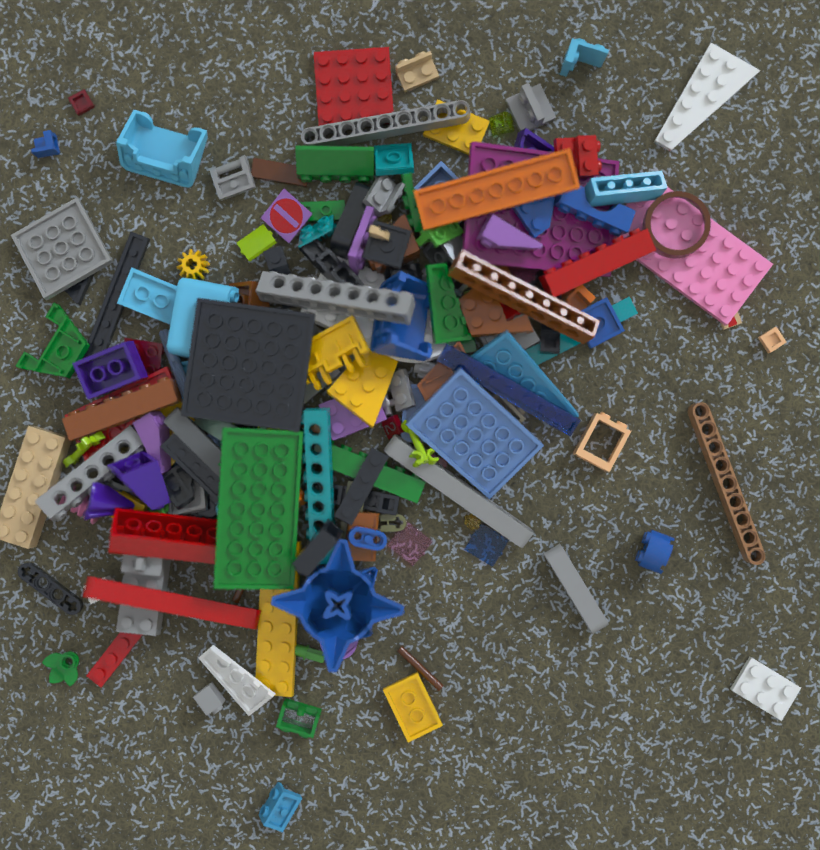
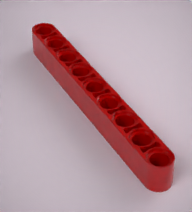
(171, 603)

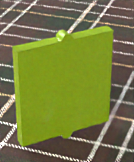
(256, 242)

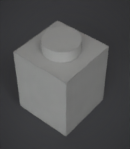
(209, 699)

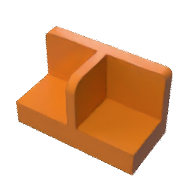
(578, 297)

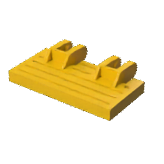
(331, 345)

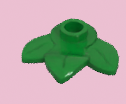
(61, 669)

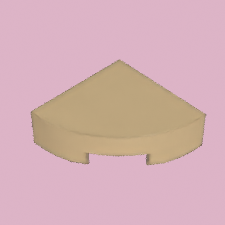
(375, 232)

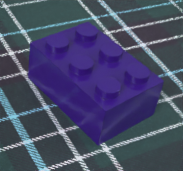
(110, 369)

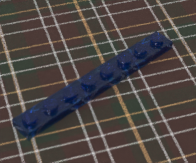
(509, 390)

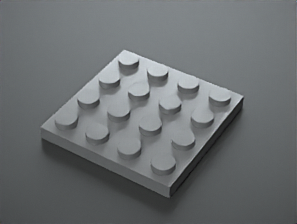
(61, 248)

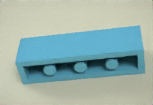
(625, 188)

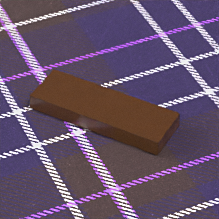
(276, 172)

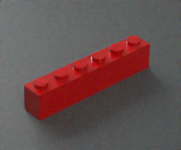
(597, 263)

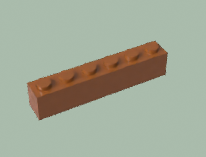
(122, 409)

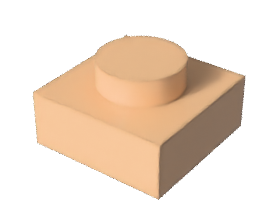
(772, 339)

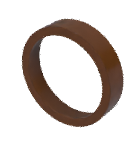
(670, 253)

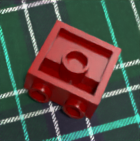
(583, 152)

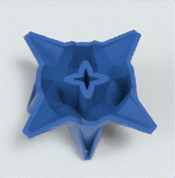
(342, 623)

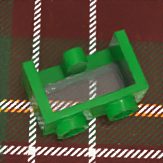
(298, 718)

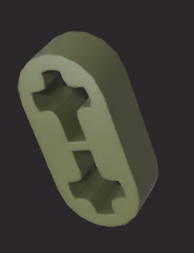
(392, 528)

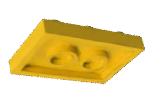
(460, 135)
(412, 707)

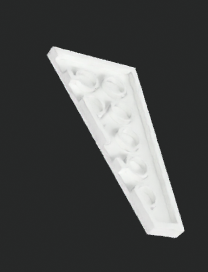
(710, 86)

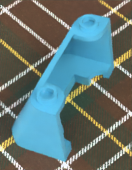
(159, 151)
(184, 310)

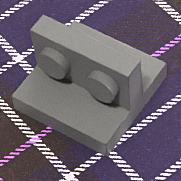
(530, 107)

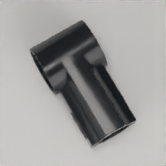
(412, 269)

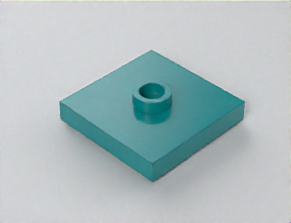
(393, 159)

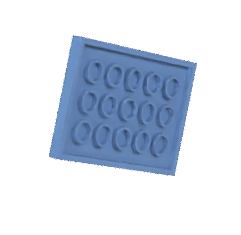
(474, 433)

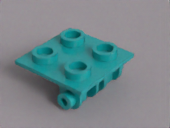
(323, 227)

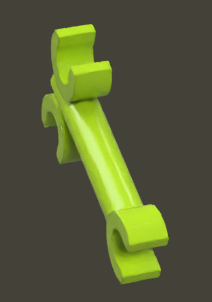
(83, 447)
(420, 454)

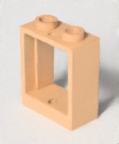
(592, 459)

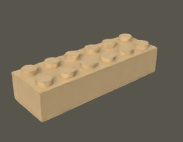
(33, 475)

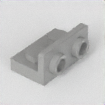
(383, 195)

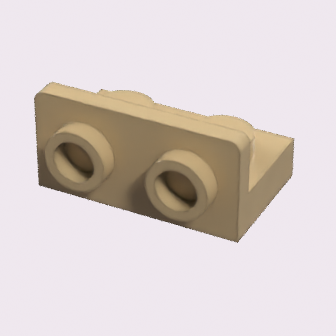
(416, 71)

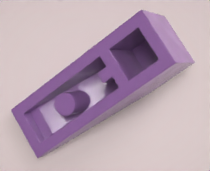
(501, 235)
(153, 434)

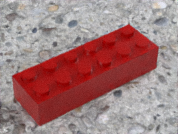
(163, 536)

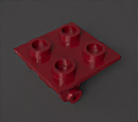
(150, 354)

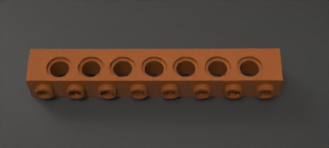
(523, 297)

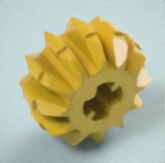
(195, 257)

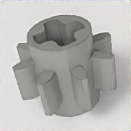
(423, 368)

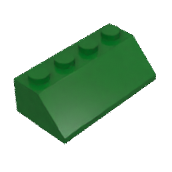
(335, 163)

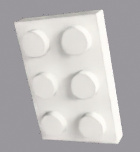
(765, 688)

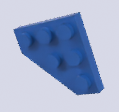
(535, 215)

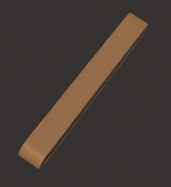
(733, 489)

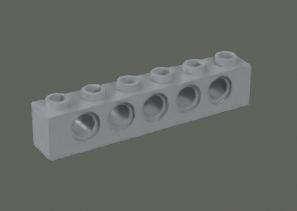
(96, 462)

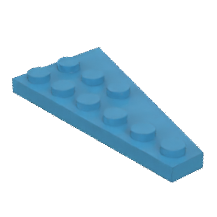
(511, 360)

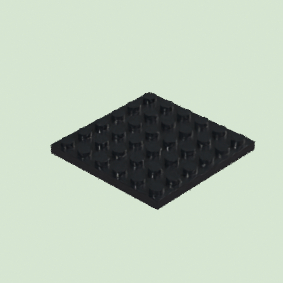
(248, 364)

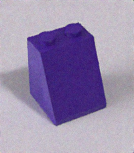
(143, 478)

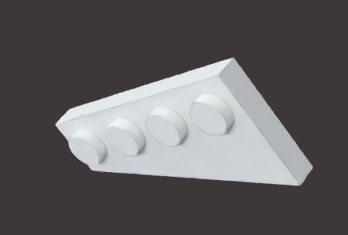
(236, 680)

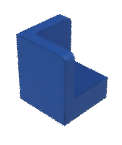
(46, 145)

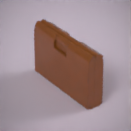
(367, 520)

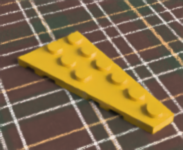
(366, 387)

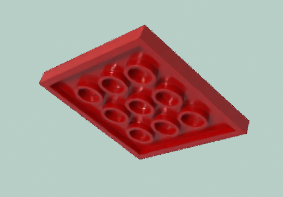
(352, 84)

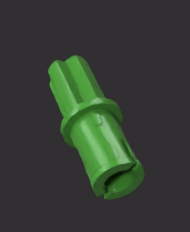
(309, 653)

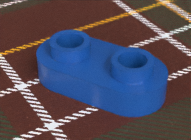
(366, 538)

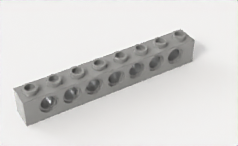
(401, 312)

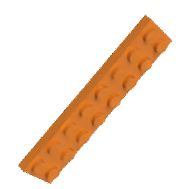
(497, 189)

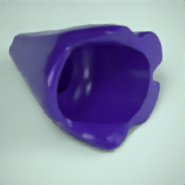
(104, 501)

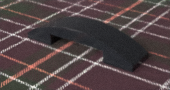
(375, 501)

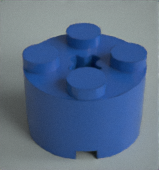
(655, 551)

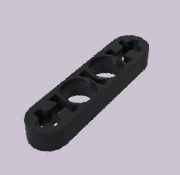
(48, 592)

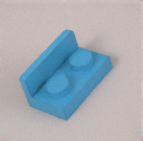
(279, 807)

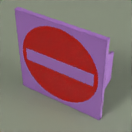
(286, 215)

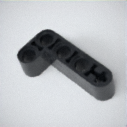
(349, 221)

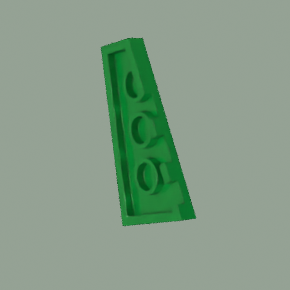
(445, 313)

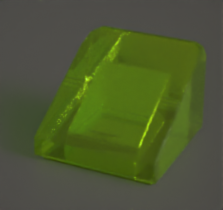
(501, 123)

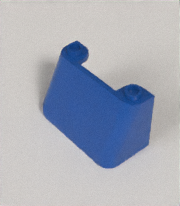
(404, 339)

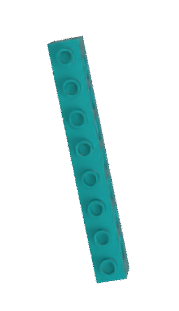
(320, 417)

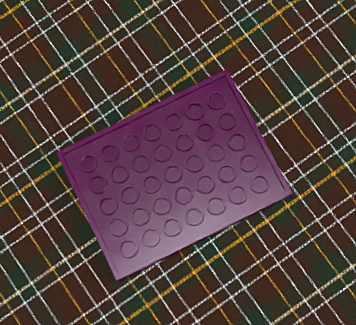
(561, 241)

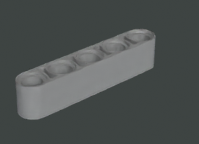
(576, 588)

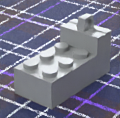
(147, 573)

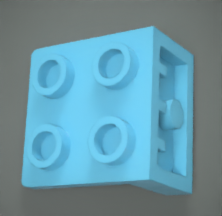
(583, 52)

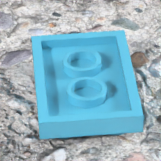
(148, 295)

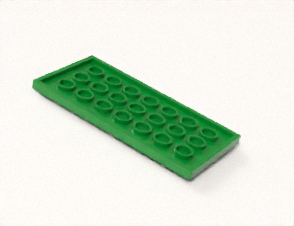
(257, 509)

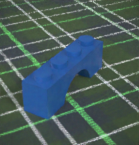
(615, 219)

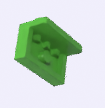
(439, 235)

